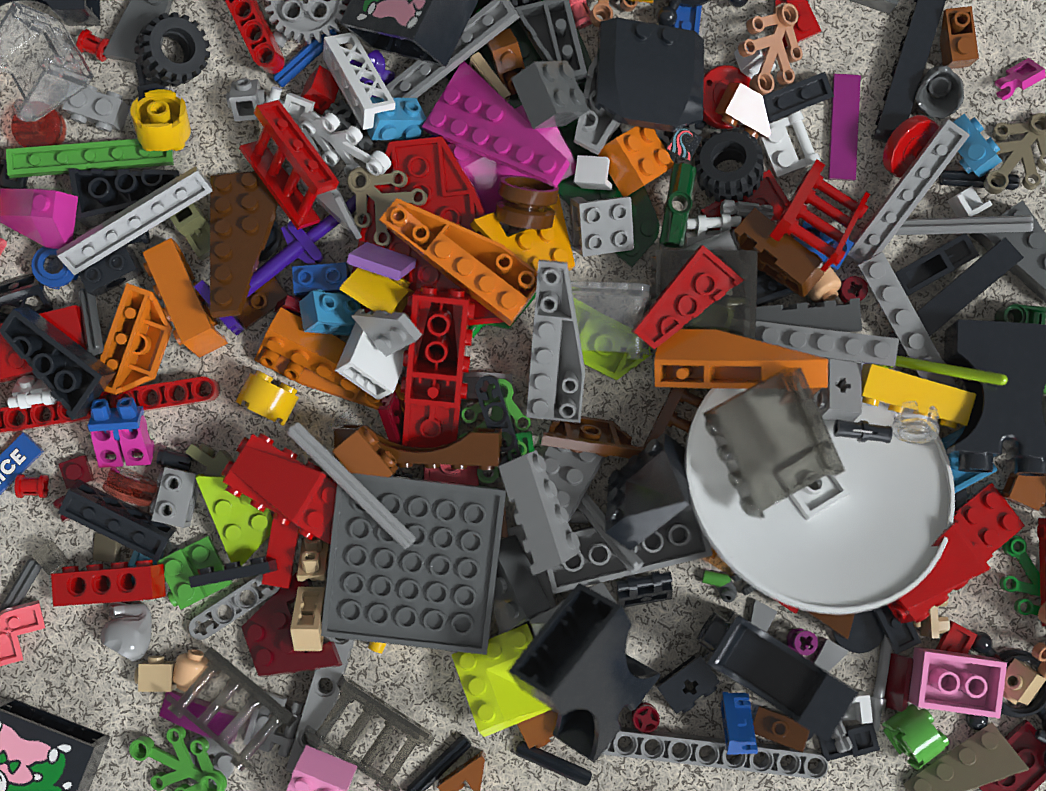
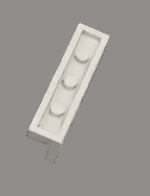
(349, 76)

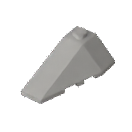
(594, 126)
(332, 200)

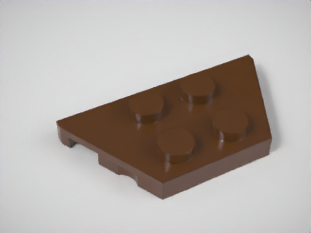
(591, 436)

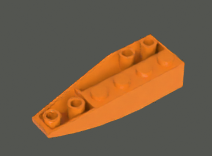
(466, 258)
(311, 360)
(729, 361)

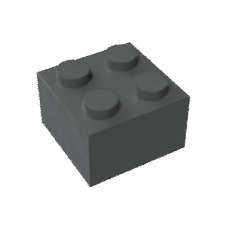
(550, 94)

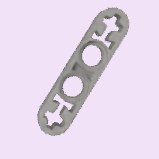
(234, 602)

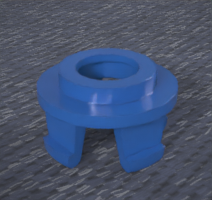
(52, 281)

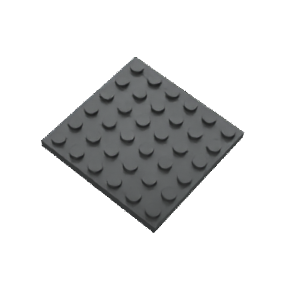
(420, 595)

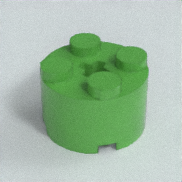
(915, 735)

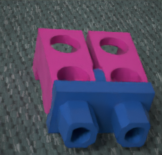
(120, 433)

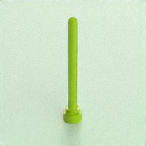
(949, 370)

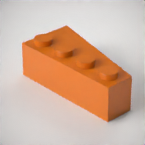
(183, 302)

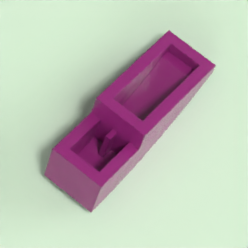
(197, 707)

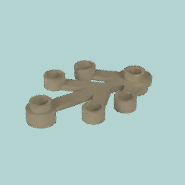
(1019, 150)
(382, 200)

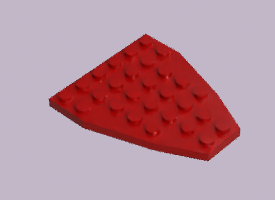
(450, 195)

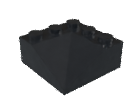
(647, 492)

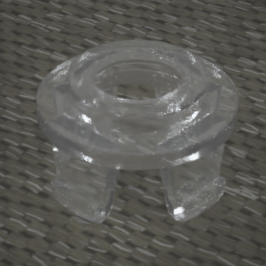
(924, 427)

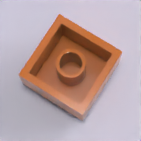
(636, 159)

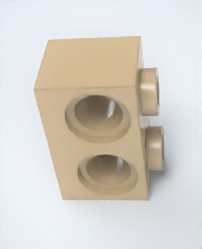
(307, 619)

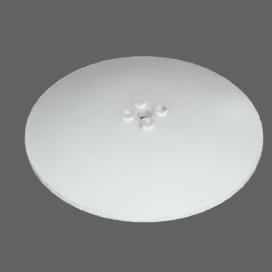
(836, 546)

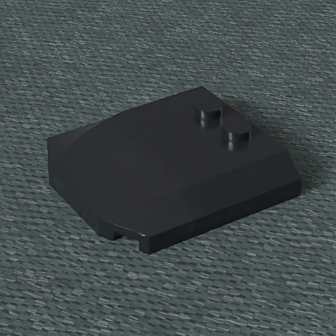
(650, 74)

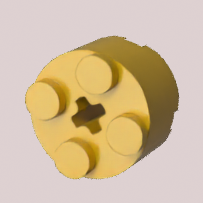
(161, 121)
(267, 398)

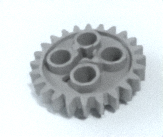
(306, 23)

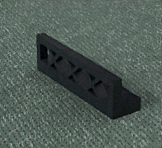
(21, 289)
(116, 520)

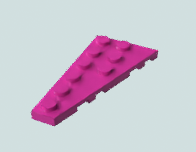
(486, 124)

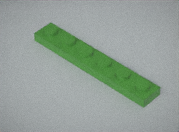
(83, 156)

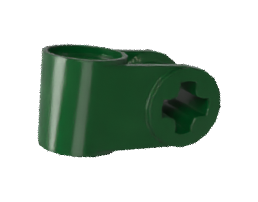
(1022, 314)

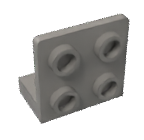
(602, 225)

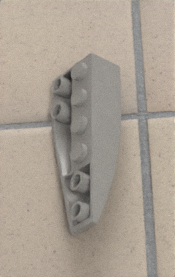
(556, 352)

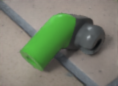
(723, 584)

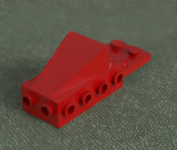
(436, 366)
(284, 486)
(976, 533)

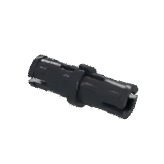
(846, 428)

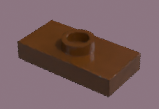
(261, 302)
(780, 729)

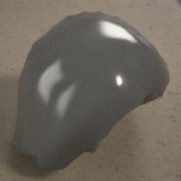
(943, 84)

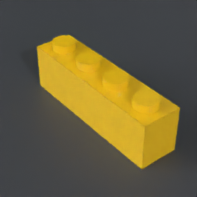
(895, 388)

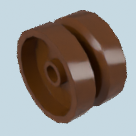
(526, 202)

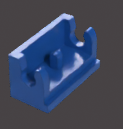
(738, 724)

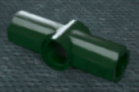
(679, 190)

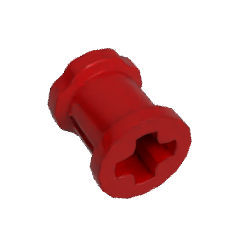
(92, 44)
(31, 486)

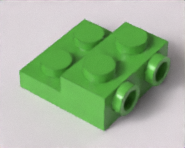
(183, 564)

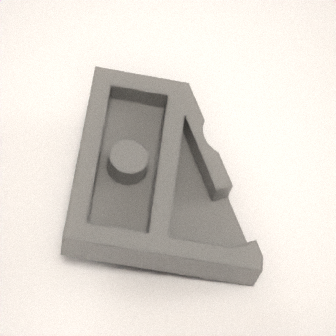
(387, 330)

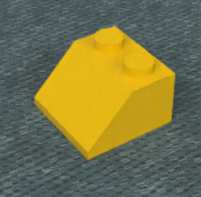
(377, 291)

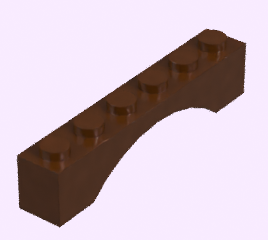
(477, 448)

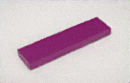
(844, 127)

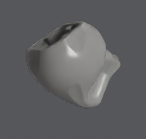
(128, 630)

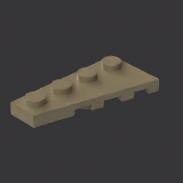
(971, 764)

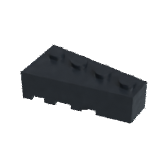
(109, 192)
(60, 362)

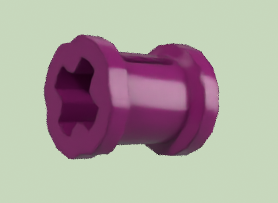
(809, 639)

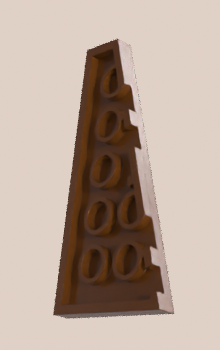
(239, 229)

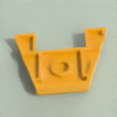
(532, 244)

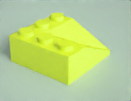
(490, 689)

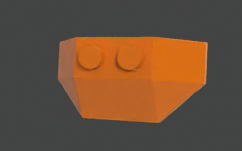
(136, 340)

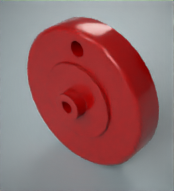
(715, 84)
(907, 143)

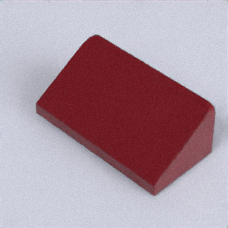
(898, 682)

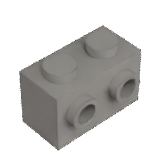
(104, 110)
(179, 498)

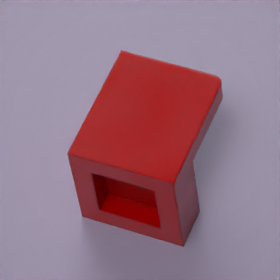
(320, 89)

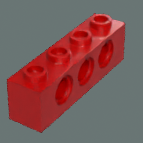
(68, 587)

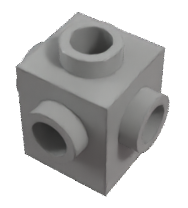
(244, 97)

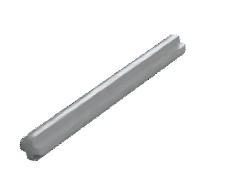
(351, 485)

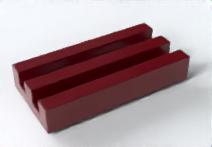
(392, 417)

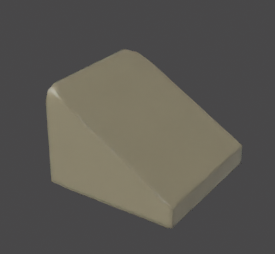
(106, 549)

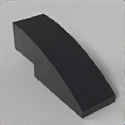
(936, 264)

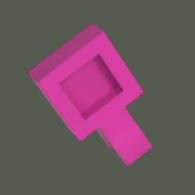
(1022, 76)

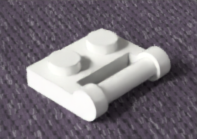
(780, 148)

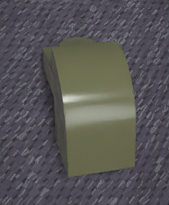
(195, 228)
(204, 455)

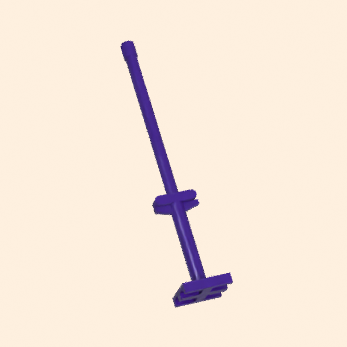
(299, 246)

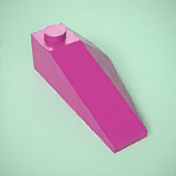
(40, 215)

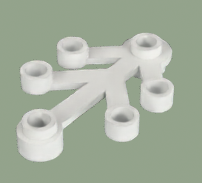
(342, 142)

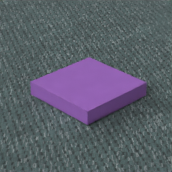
(381, 261)

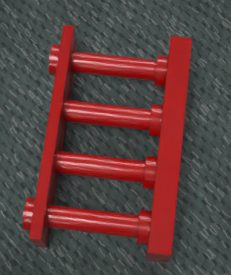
(302, 156)
(797, 209)

